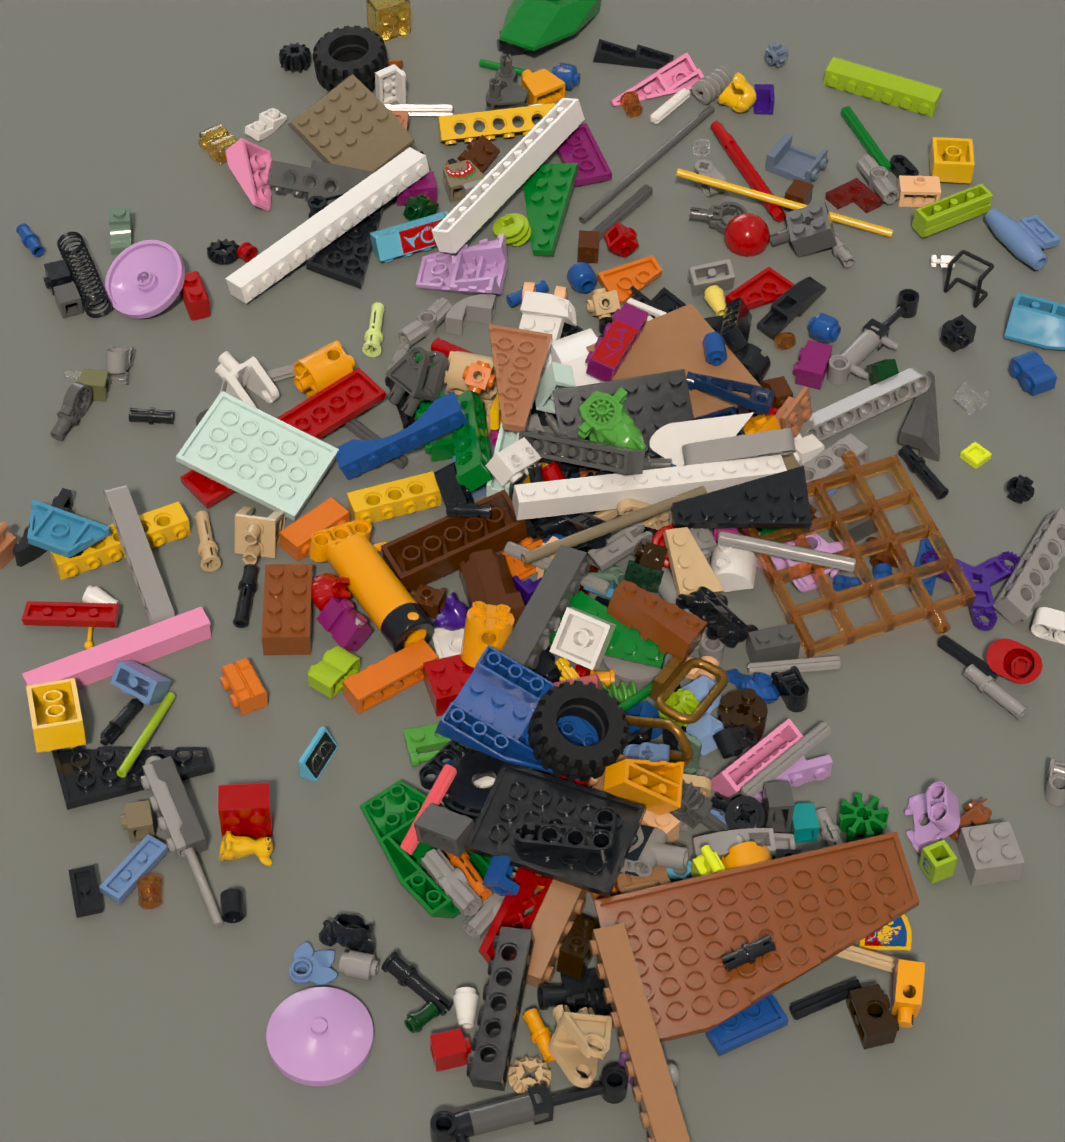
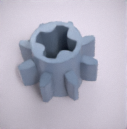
(776, 54)

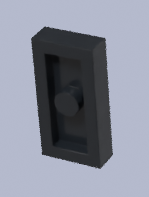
(85, 891)

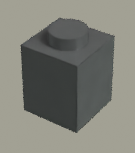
(68, 300)

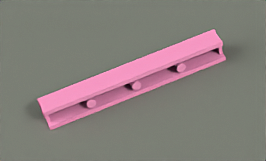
(138, 646)

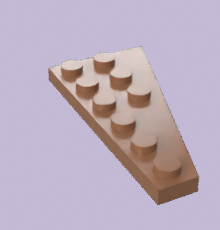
(518, 368)

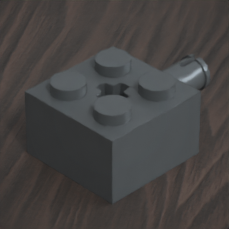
(808, 230)

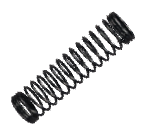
(93, 297)

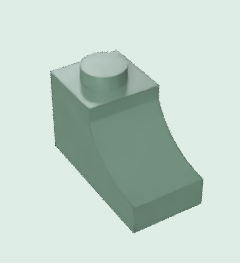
(120, 229)

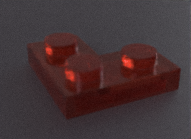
(855, 192)

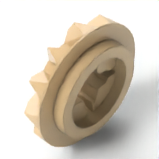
(517, 1074)

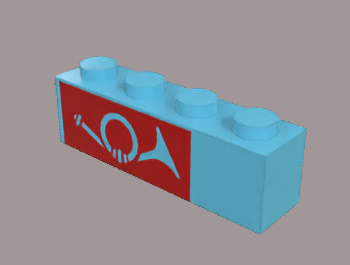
(405, 238)

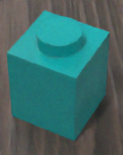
(805, 823)

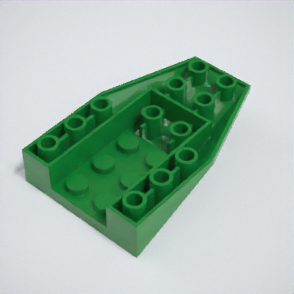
(543, 22)

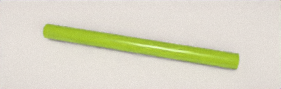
(146, 734)

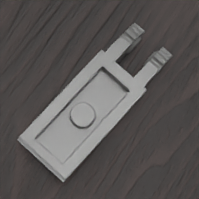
(619, 546)

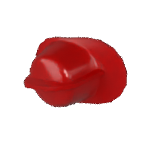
(1014, 661)

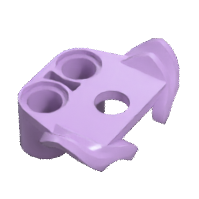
(817, 543)
(943, 811)

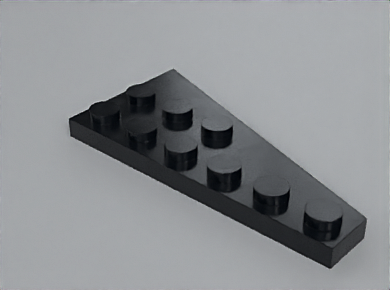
(348, 254)

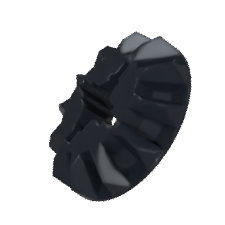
(217, 256)
(748, 804)

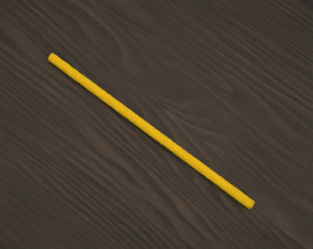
(779, 201)

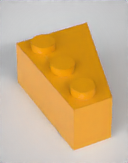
(647, 783)

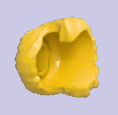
(738, 94)

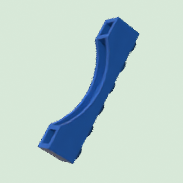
(363, 455)

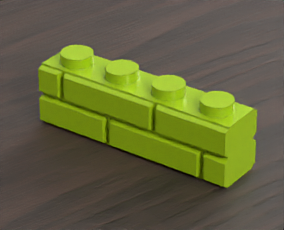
(952, 210)

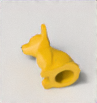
(239, 847)

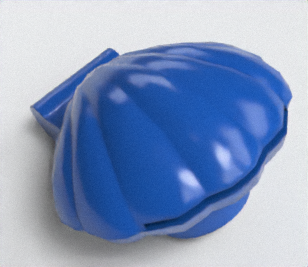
(759, 682)

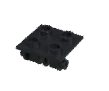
(586, 993)

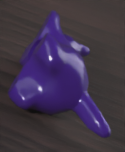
(452, 615)

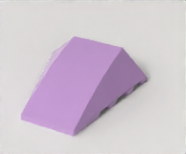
(468, 271)

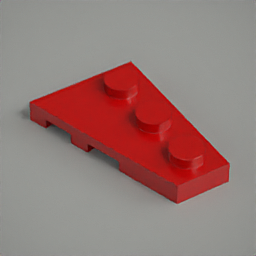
(761, 289)

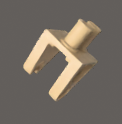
(257, 535)
(578, 1042)

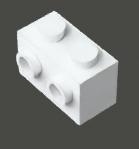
(512, 462)

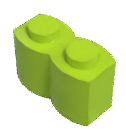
(332, 670)

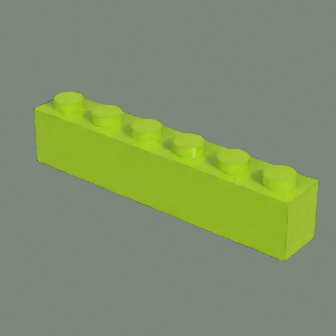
(882, 87)

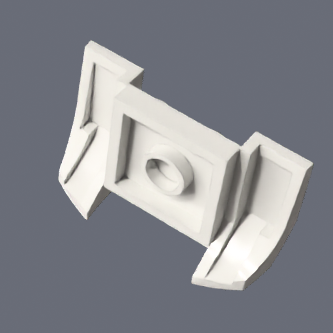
(547, 315)

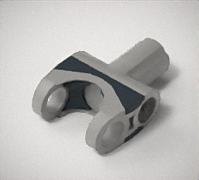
(652, 850)

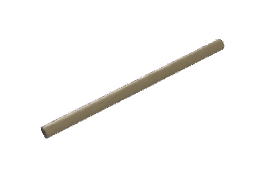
(609, 526)

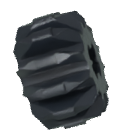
(295, 57)

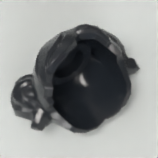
(349, 932)

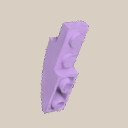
(804, 772)

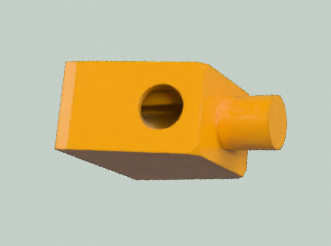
(543, 86)

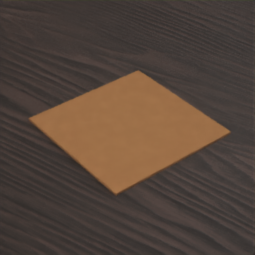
(676, 344)

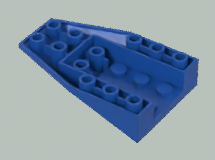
(497, 708)

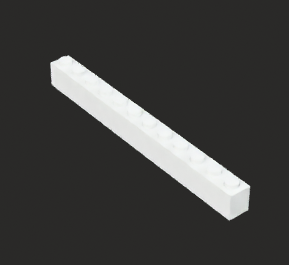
(508, 176)
(327, 225)
(651, 487)

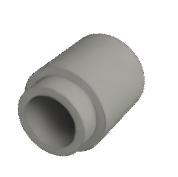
(358, 965)

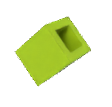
(937, 861)

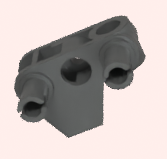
(503, 88)

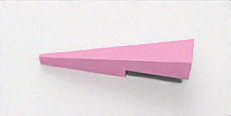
(667, 80)

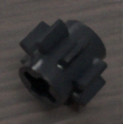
(1020, 489)

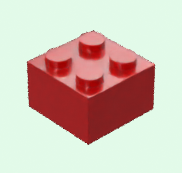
(445, 680)
(245, 809)

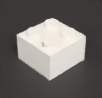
(582, 638)

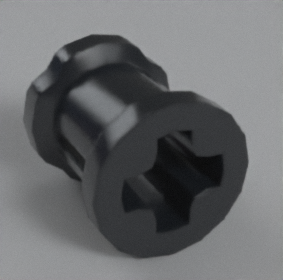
(316, 204)

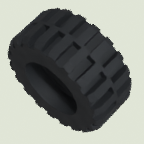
(349, 44)
(591, 705)

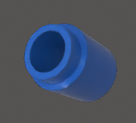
(714, 348)

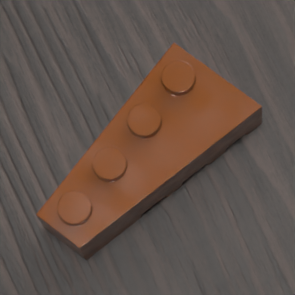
(656, 619)

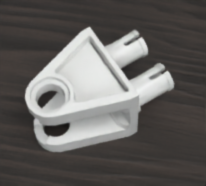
(248, 374)

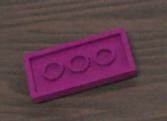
(584, 151)

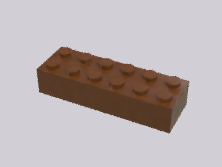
(445, 543)

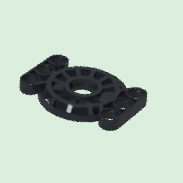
(470, 765)

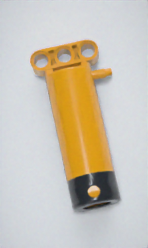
(372, 582)

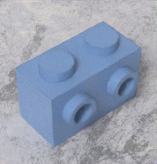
(140, 682)

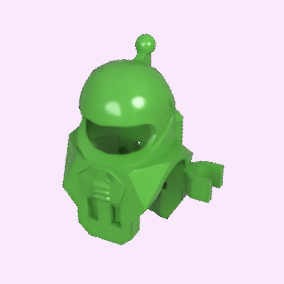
(609, 421)

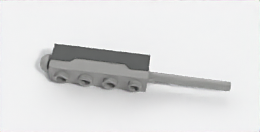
(179, 822)

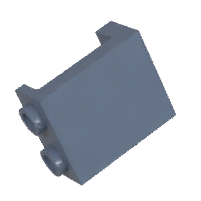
(795, 162)

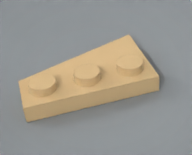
(688, 563)

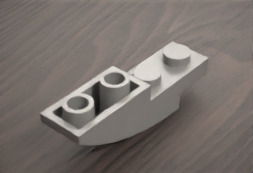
(724, 840)

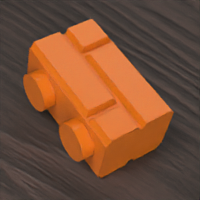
(244, 687)

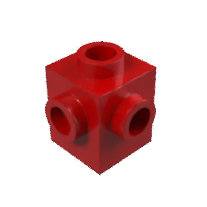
(621, 240)

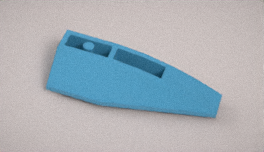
(1037, 322)

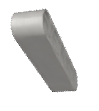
(740, 447)

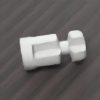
(943, 261)

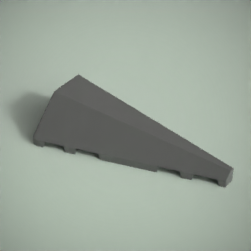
(921, 424)

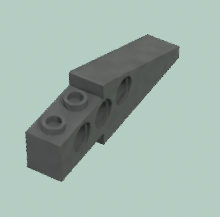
(342, 177)

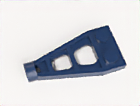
(759, 401)

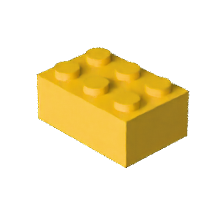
(56, 715)

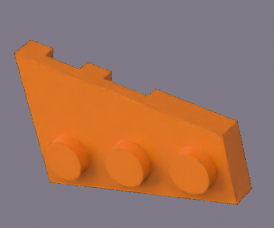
(636, 274)

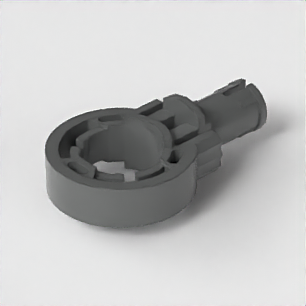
(714, 215)
(71, 409)

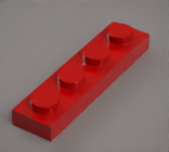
(71, 614)

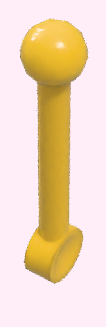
(88, 644)

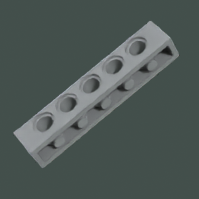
(830, 460)
(1033, 570)

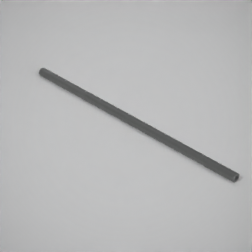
(646, 164)

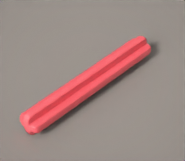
(435, 797)

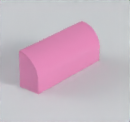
(755, 759)

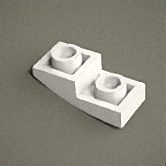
(268, 123)

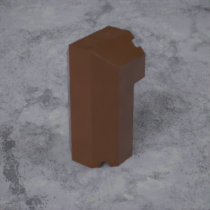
(489, 580)

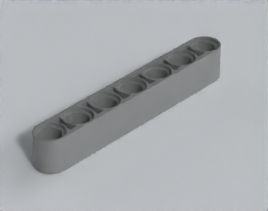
(866, 404)
(138, 554)

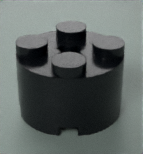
(754, 361)

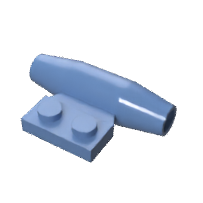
(1023, 238)

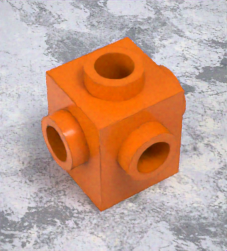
(486, 381)

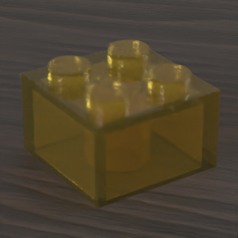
(389, 18)

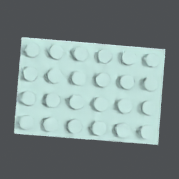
(257, 455)

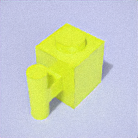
(706, 863)

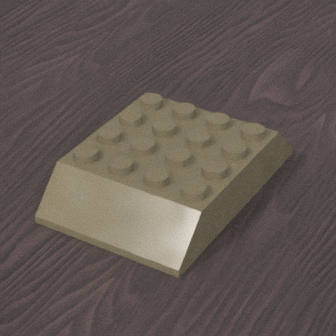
(352, 128)

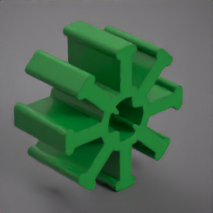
(862, 819)

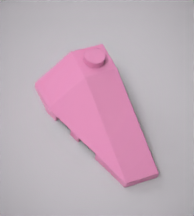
(251, 168)

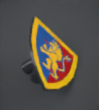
(893, 936)

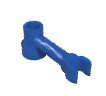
(844, 582)

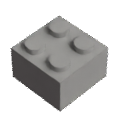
(990, 853)

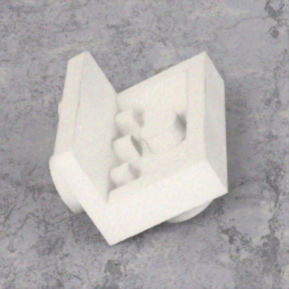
(391, 85)

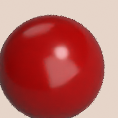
(747, 235)

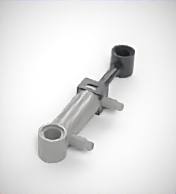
(873, 337)

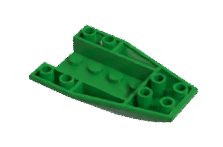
(390, 818)

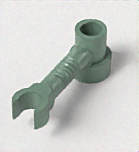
(611, 574)

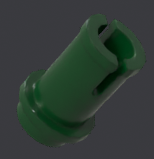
(421, 1017)

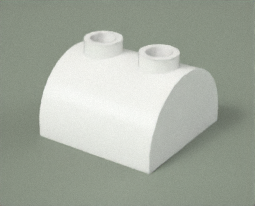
(734, 567)

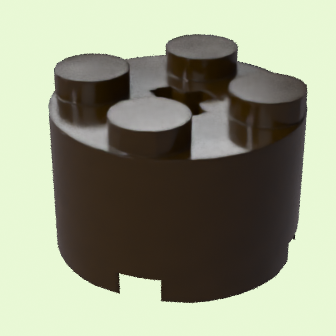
(742, 709)

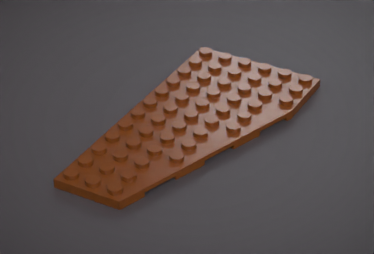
(804, 901)

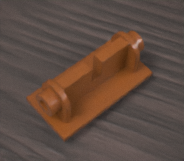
(975, 813)

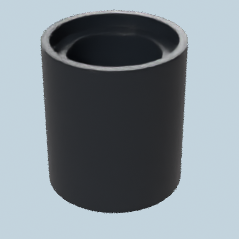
(232, 905)

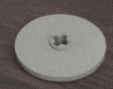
(632, 671)

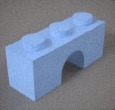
(707, 725)

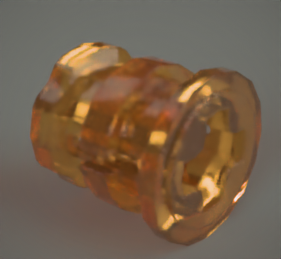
(631, 104)
(149, 891)

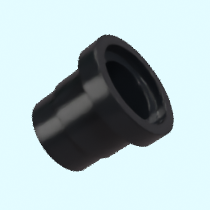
(550, 996)

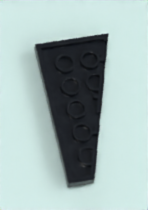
(761, 503)
(92, 773)

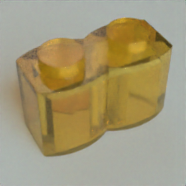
(216, 141)

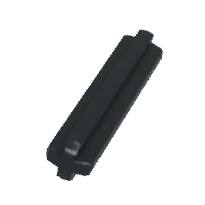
(964, 656)
(823, 999)

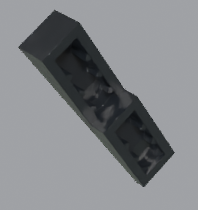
(641, 57)

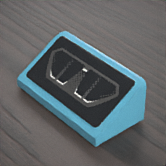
(317, 755)

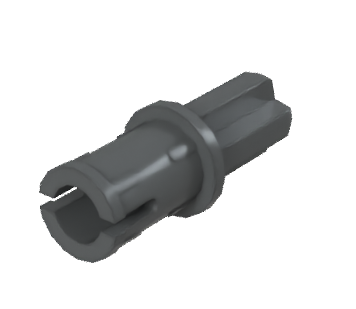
(656, 463)

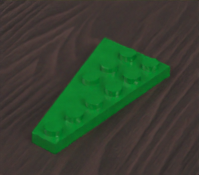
(546, 201)

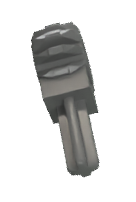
(696, 809)

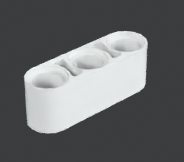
(1049, 625)

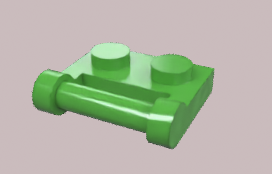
(421, 740)

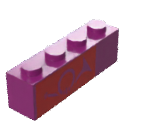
(616, 342)

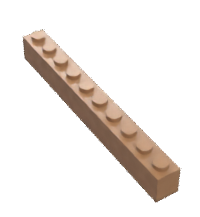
(555, 920)
(638, 1035)

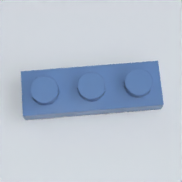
(135, 865)

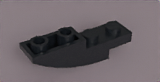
(789, 305)
(26, 552)

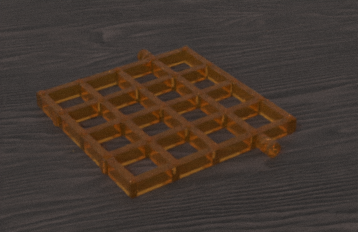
(870, 587)

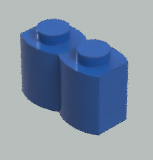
(1032, 373)

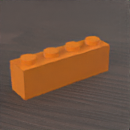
(388, 676)

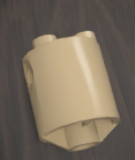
(453, 377)

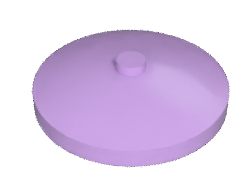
(145, 279)
(320, 1036)

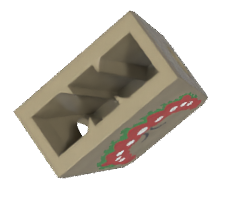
(459, 173)

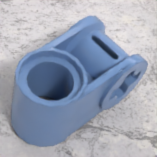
(648, 751)

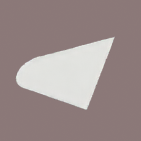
(671, 437)

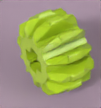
(683, 702)

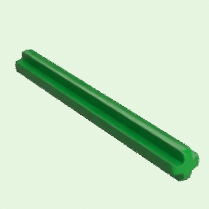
(865, 138)

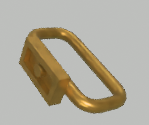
(670, 679)
(675, 756)

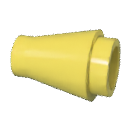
(715, 298)

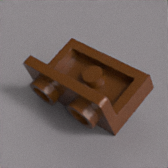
(480, 153)

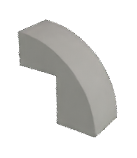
(473, 308)

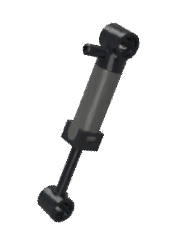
(533, 1106)

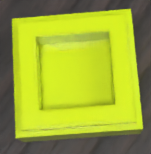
(975, 455)

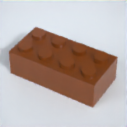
(287, 609)

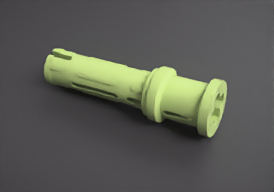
(373, 335)

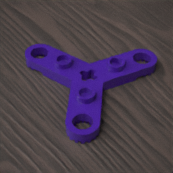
(988, 574)

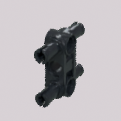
(574, 523)
(706, 606)

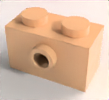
(918, 190)

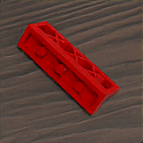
(513, 908)

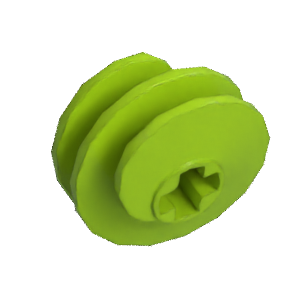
(514, 227)

